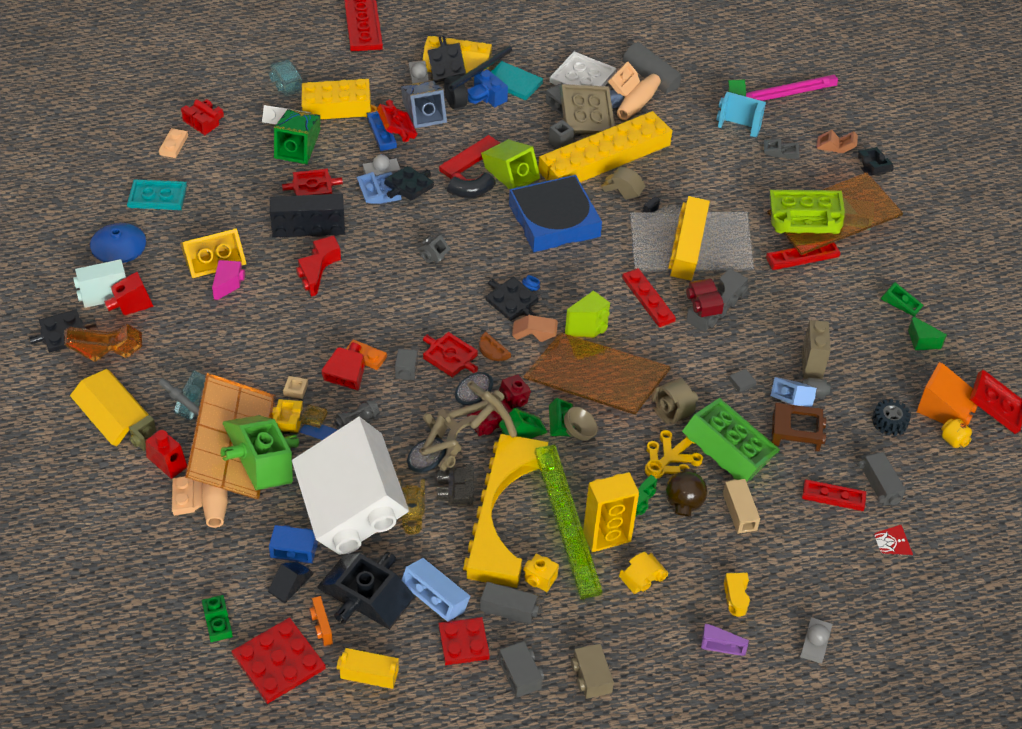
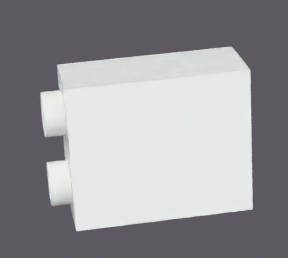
(350, 487)

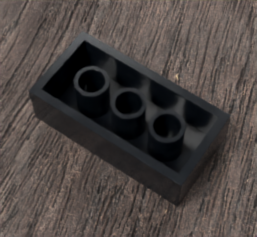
(307, 215)

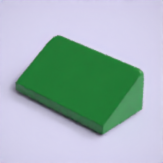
(557, 411)

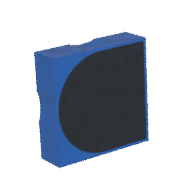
(555, 213)

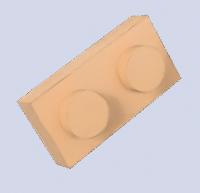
(173, 143)

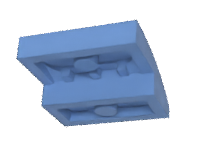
(374, 188)

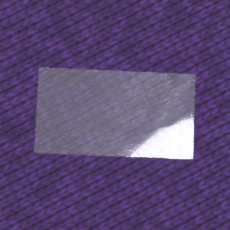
(723, 244)

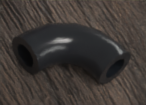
(471, 188)

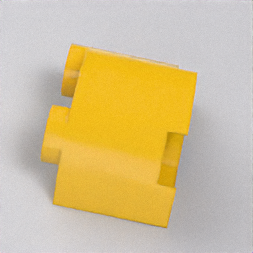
(288, 415)
(642, 571)

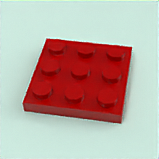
(278, 660)

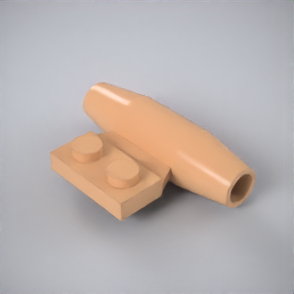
(636, 92)
(190, 495)

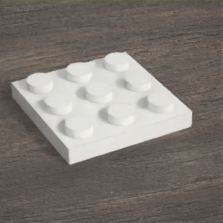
(582, 71)

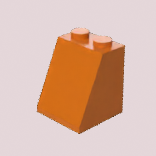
(947, 397)

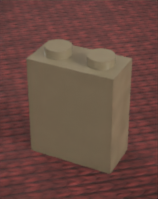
(816, 349)

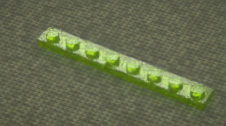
(568, 522)

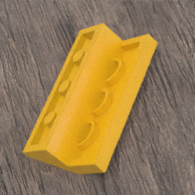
(108, 405)

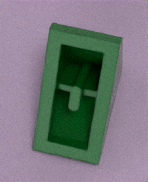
(925, 336)

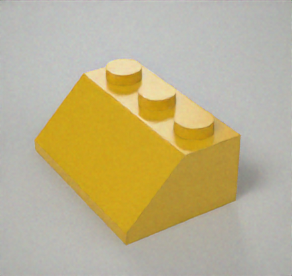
(205, 252)

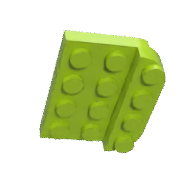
(807, 211)

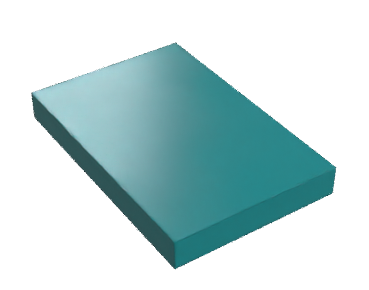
(519, 82)
(157, 194)

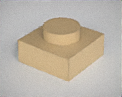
(295, 387)

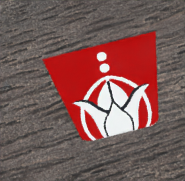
(893, 541)

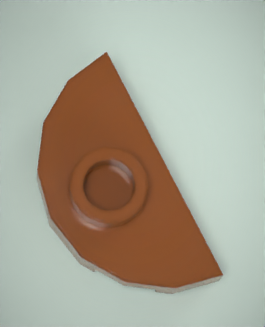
(492, 349)

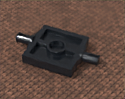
(446, 61)
(409, 183)
(511, 298)
(53, 329)

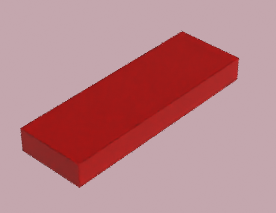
(834, 495)

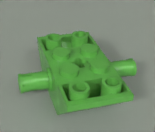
(261, 450)

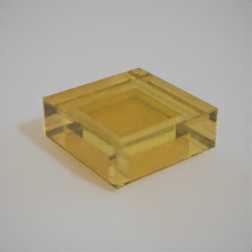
(314, 416)

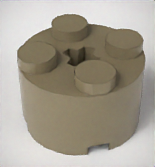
(674, 401)

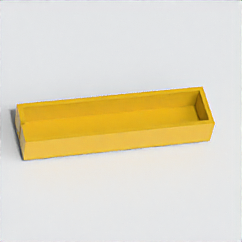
(607, 149)

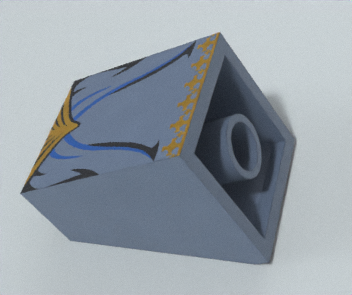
(424, 103)

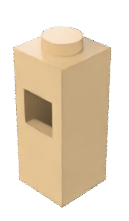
(741, 506)

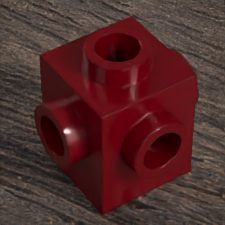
(515, 391)

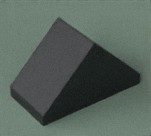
(289, 580)

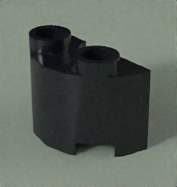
(875, 161)

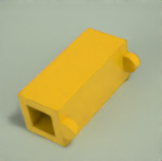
(368, 668)

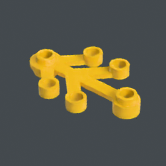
(670, 455)

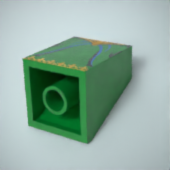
(296, 136)

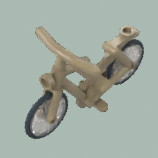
(469, 392)

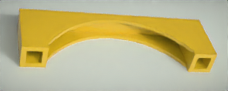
(488, 555)

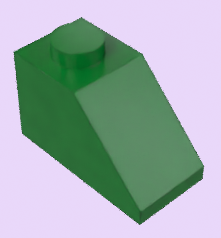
(526, 424)

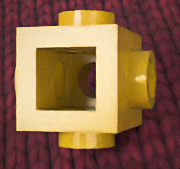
(541, 572)

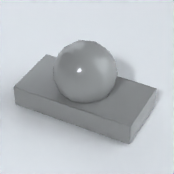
(418, 71)
(381, 165)
(816, 640)

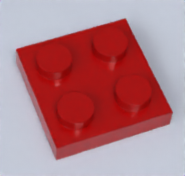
(464, 641)

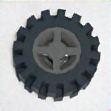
(885, 411)

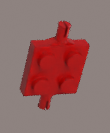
(396, 121)
(312, 182)
(450, 354)

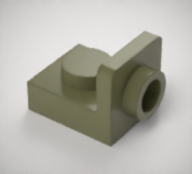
(142, 429)

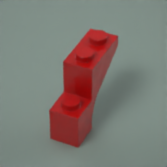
(312, 267)

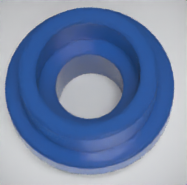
(531, 283)

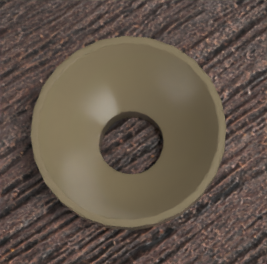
(583, 421)

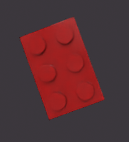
(997, 401)

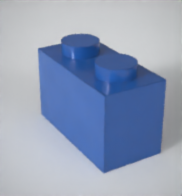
(293, 544)

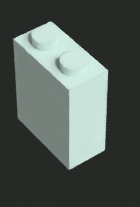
(96, 282)

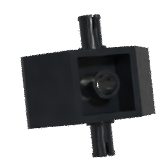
(367, 589)

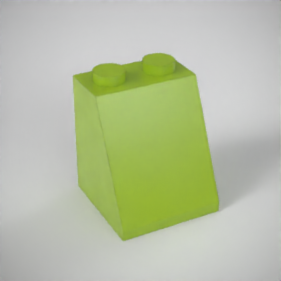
(512, 163)

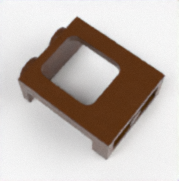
(782, 425)

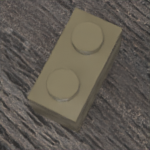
(592, 671)

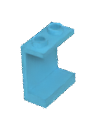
(741, 111)

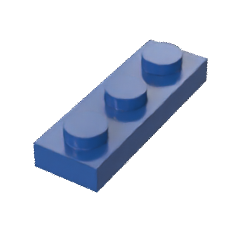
(383, 138)

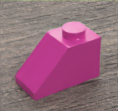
(227, 278)

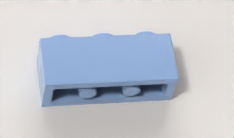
(435, 589)

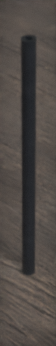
(479, 68)

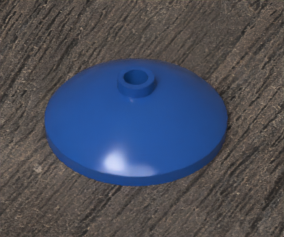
(118, 242)

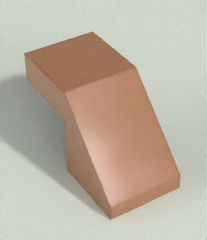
(831, 142)
(540, 327)

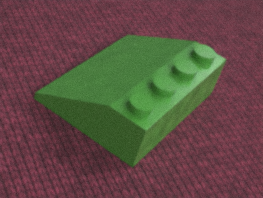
(730, 440)

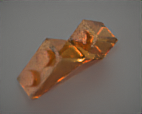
(96, 344)

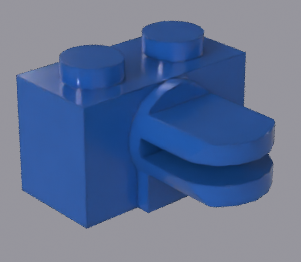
(488, 89)

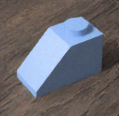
(793, 392)

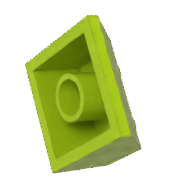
(588, 316)

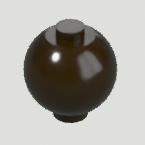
(686, 492)

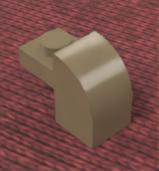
(626, 181)

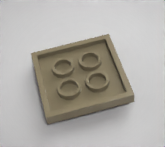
(587, 108)

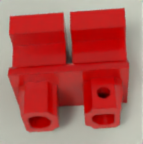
(202, 116)

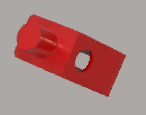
(129, 295)
(345, 367)
(161, 448)

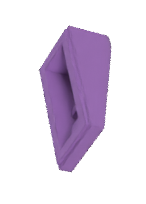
(723, 641)

